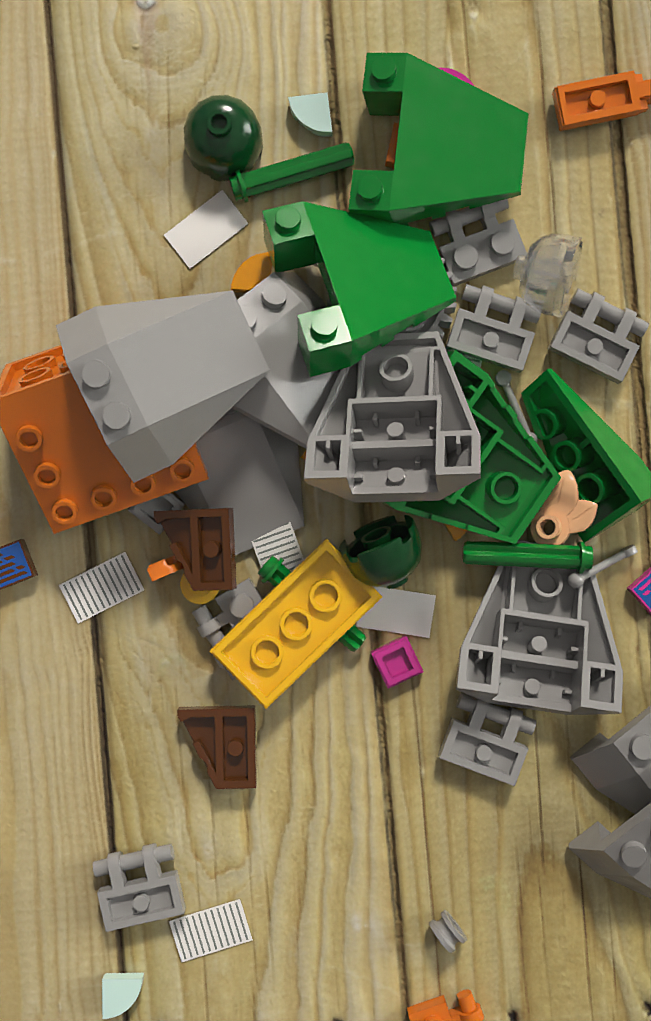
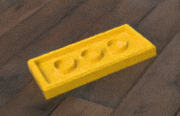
(295, 624)

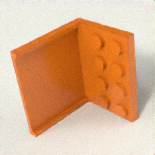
(65, 451)

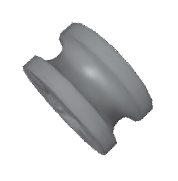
(448, 931)

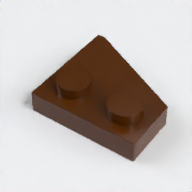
(203, 545)
(225, 742)

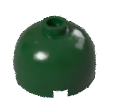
(222, 137)
(384, 552)

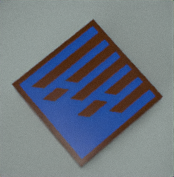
(15, 564)

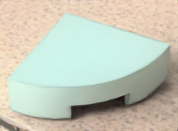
(312, 113)
(119, 992)

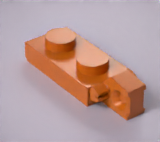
(601, 99)

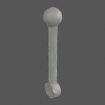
(503, 379)
(576, 580)

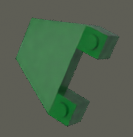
(451, 146)
(374, 273)
(513, 467)

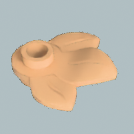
(565, 511)

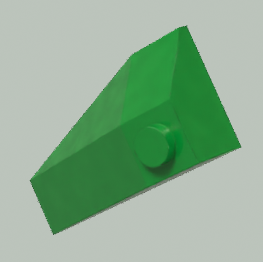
(585, 445)

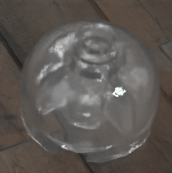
(549, 272)

